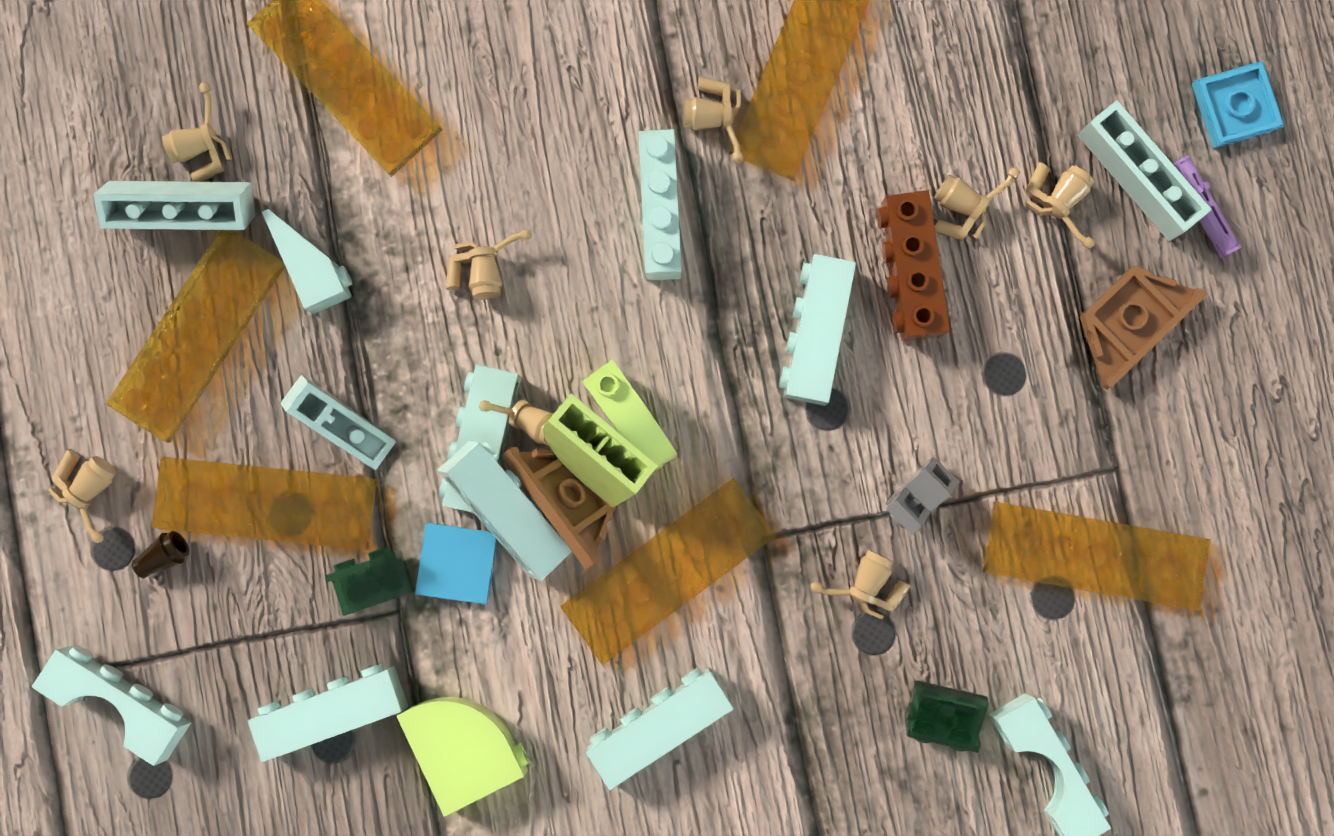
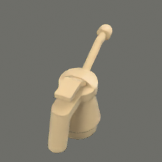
(706, 114)
(188, 143)
(1069, 190)
(961, 198)
(484, 273)
(523, 417)
(89, 482)
(870, 578)

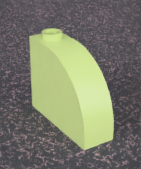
(628, 413)
(596, 452)
(462, 750)

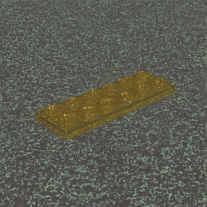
(346, 80)
(798, 83)
(196, 334)
(264, 503)
(1096, 556)
(667, 571)

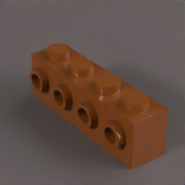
(913, 265)

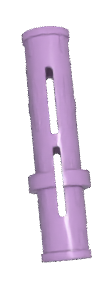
(1214, 221)

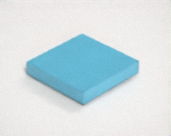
(1237, 104)
(456, 563)

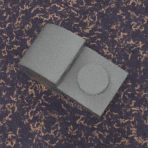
(921, 495)

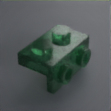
(370, 582)
(945, 716)

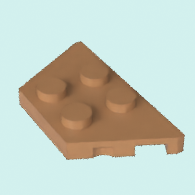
(1134, 319)
(565, 500)

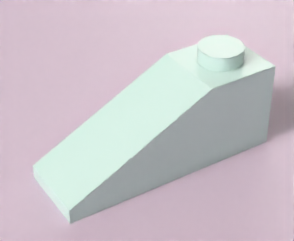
(314, 275)
(337, 422)

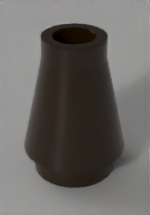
(163, 553)

